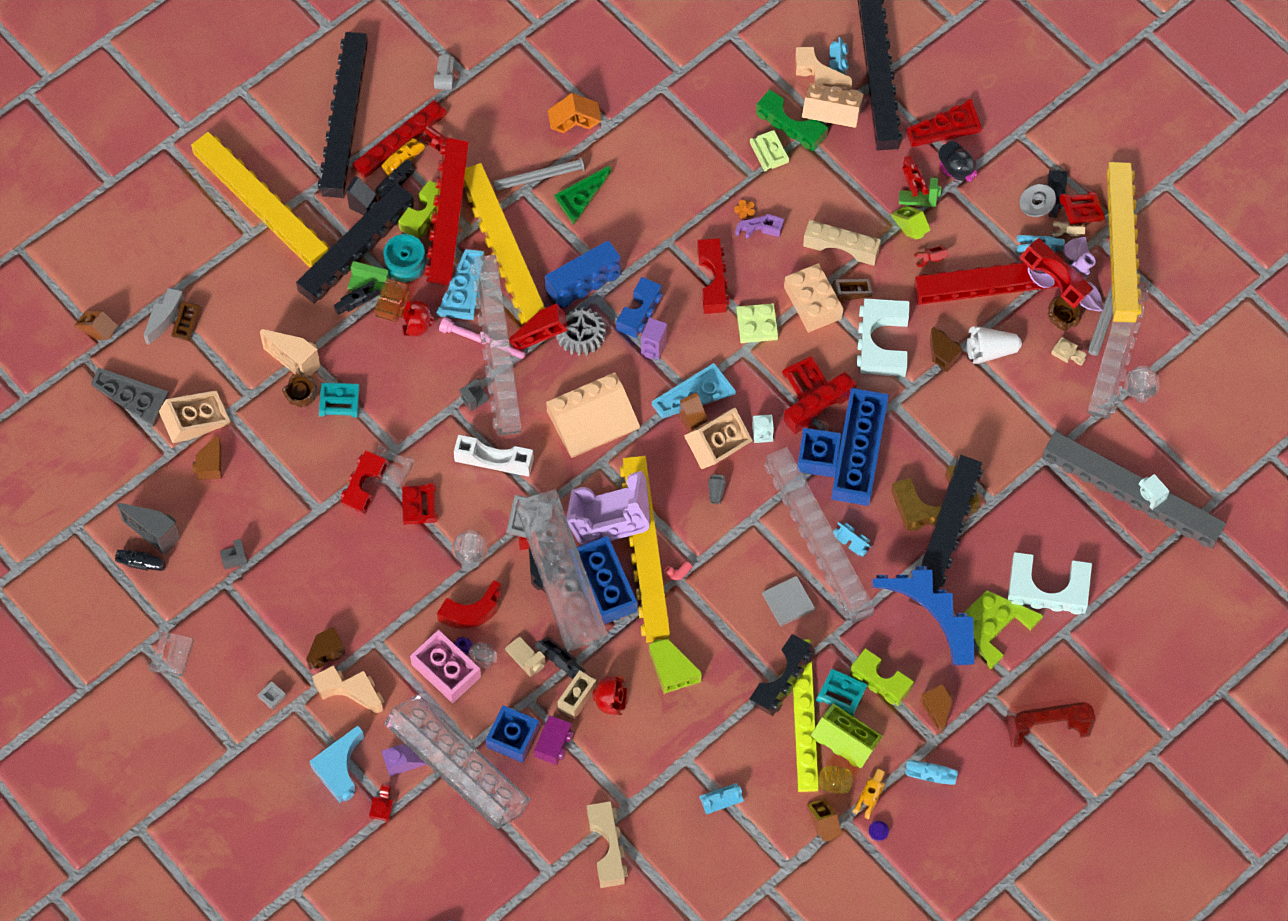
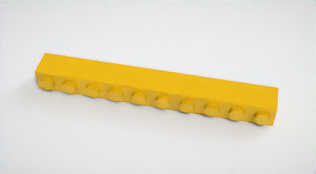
(259, 199)
(502, 242)
(1122, 242)
(648, 566)

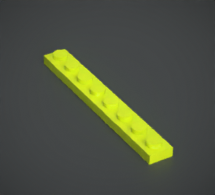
(804, 726)

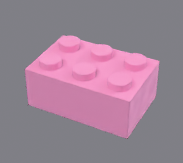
(445, 666)

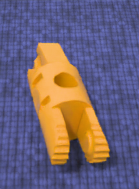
(407, 151)
(875, 786)

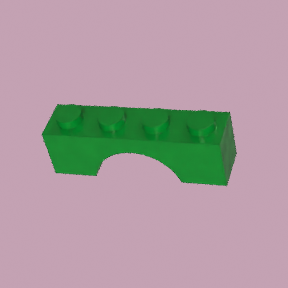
(808, 133)

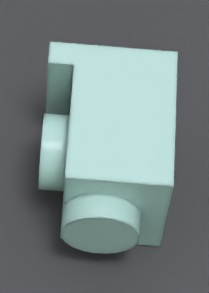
(762, 428)
(1153, 490)

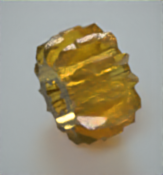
(835, 779)

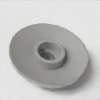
(1037, 194)

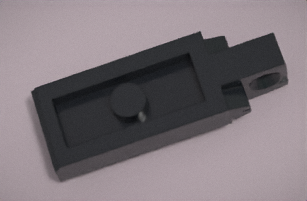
(1057, 181)
(559, 656)

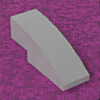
(163, 315)

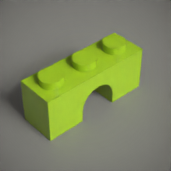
(418, 222)
(893, 689)

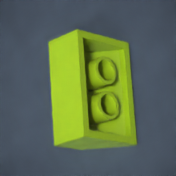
(846, 736)

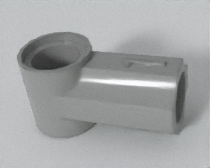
(444, 77)

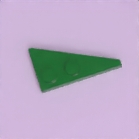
(578, 196)

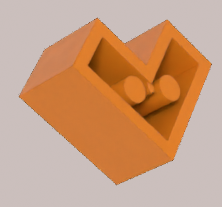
(574, 111)

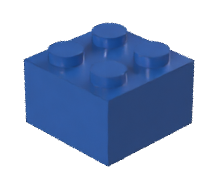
(819, 452)
(512, 734)

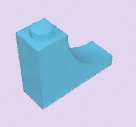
(333, 763)

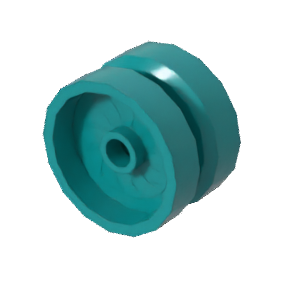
(404, 258)

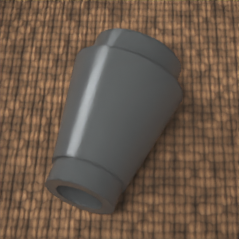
(716, 488)

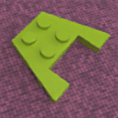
(990, 616)

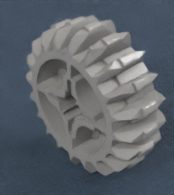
(594, 334)

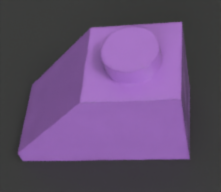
(401, 759)

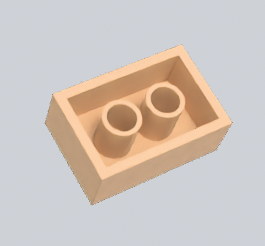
(832, 105)
(813, 297)

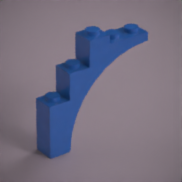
(940, 605)

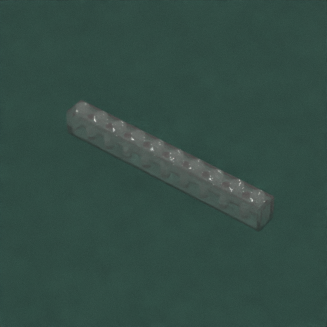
(497, 345)
(819, 535)

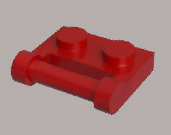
(1082, 212)
(810, 375)
(413, 504)

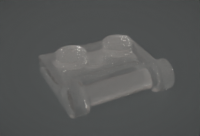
(393, 475)
(176, 657)

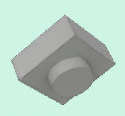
(271, 695)

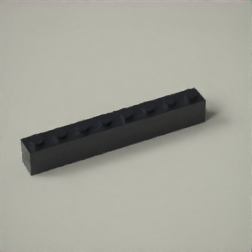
(355, 244)
(950, 519)

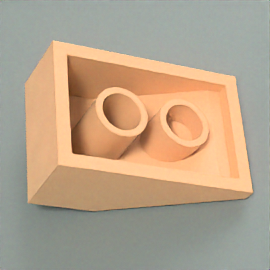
(291, 351)
(193, 415)
(718, 438)

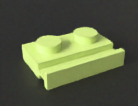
(769, 150)

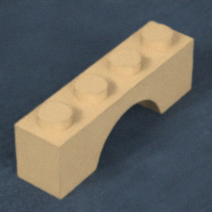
(861, 247)
(610, 868)

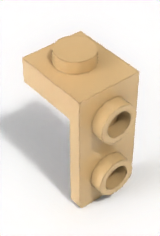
(526, 657)

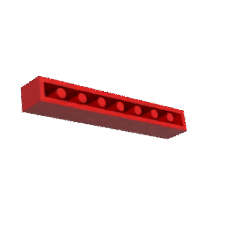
(447, 211)
(974, 283)

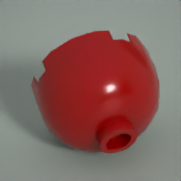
(417, 318)
(610, 695)

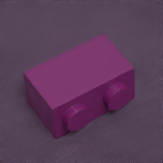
(553, 740)

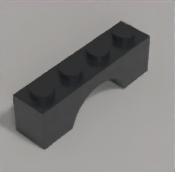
(770, 695)

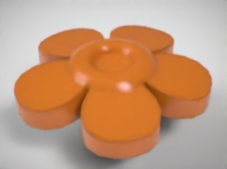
(745, 209)

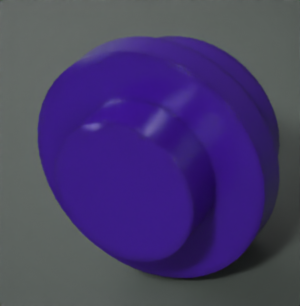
(878, 830)

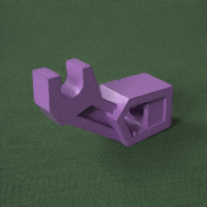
(754, 224)

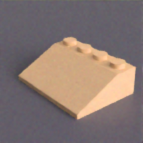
(592, 415)

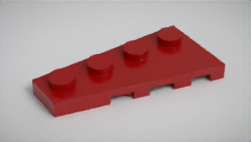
(954, 123)

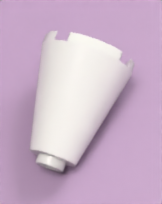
(991, 344)

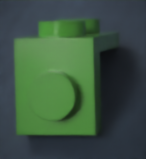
(928, 200)

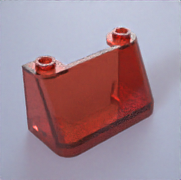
(1076, 713)

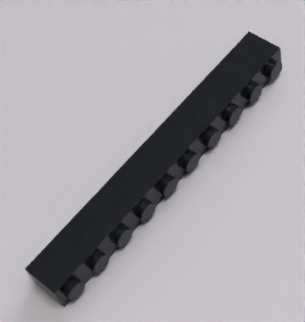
(879, 74)
(344, 115)

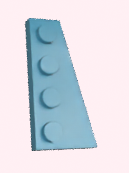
(460, 297)
(708, 384)

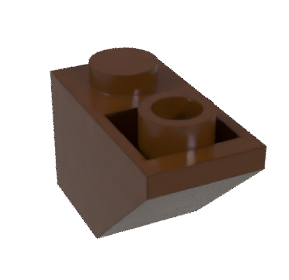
(944, 350)
(325, 648)

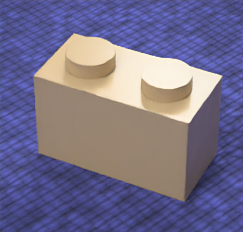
(576, 695)

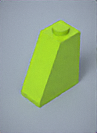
(672, 666)

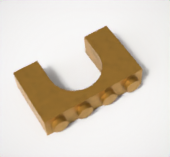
(916, 513)

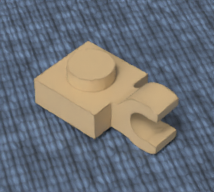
(1071, 229)
(1067, 350)

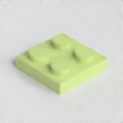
(757, 323)

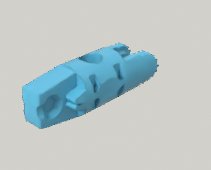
(1052, 242)
(931, 772)

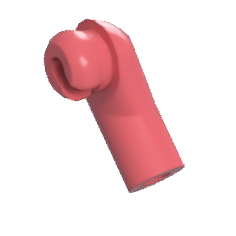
(677, 574)

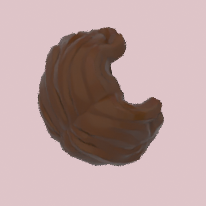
(1062, 314)
(300, 390)

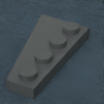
(133, 395)

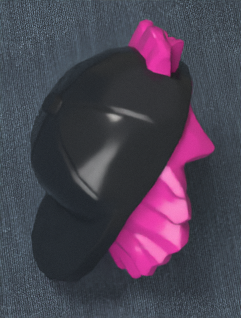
(957, 162)

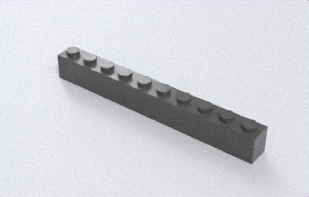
(1125, 487)

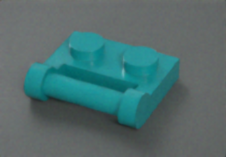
(339, 394)
(845, 687)

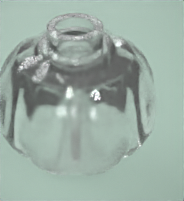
(1142, 383)
(470, 548)

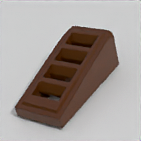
(839, 287)
(191, 307)

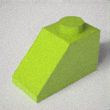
(911, 221)

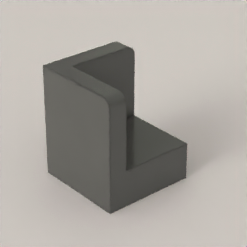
(473, 395)
(234, 556)

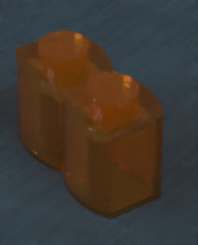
(392, 300)

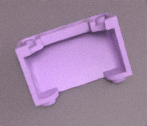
(610, 514)

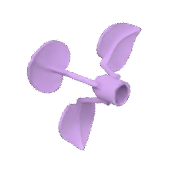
(1076, 251)

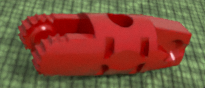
(433, 138)
(914, 176)

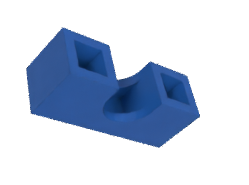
(634, 320)

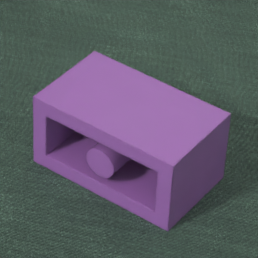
(653, 338)

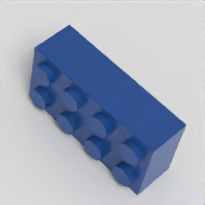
(583, 275)
(607, 580)

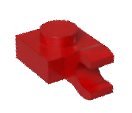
(933, 254)
(382, 807)

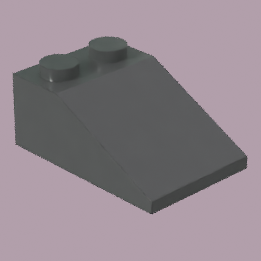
(151, 525)

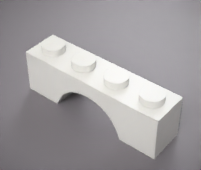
(513, 460)

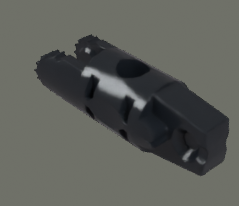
(397, 176)
(349, 301)
(139, 560)

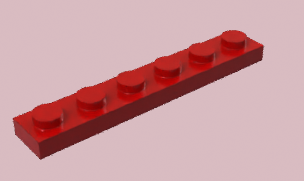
(410, 129)

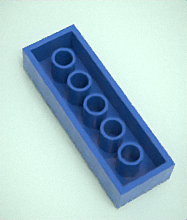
(859, 447)

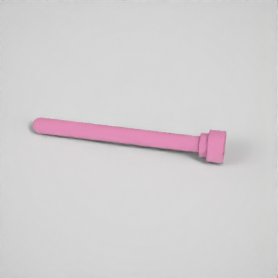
(449, 326)

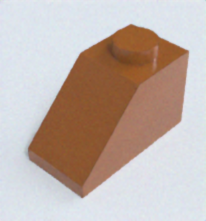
(96, 325)
(692, 412)
(209, 461)
(937, 705)
(824, 819)

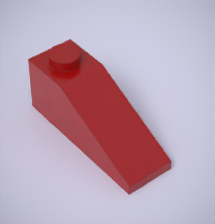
(542, 326)

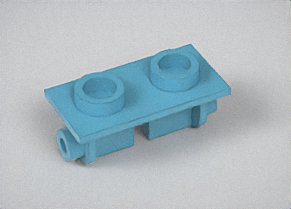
(839, 50)
(858, 544)
(721, 798)

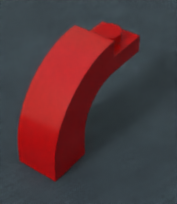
(471, 615)

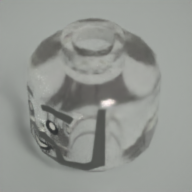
(483, 655)

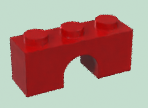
(368, 466)

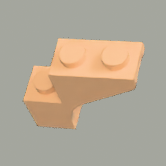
(807, 65)
(357, 688)

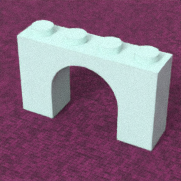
(872, 358)
(1024, 592)

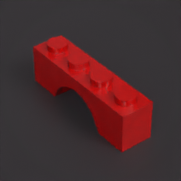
(710, 256)
(1043, 258)
(803, 412)

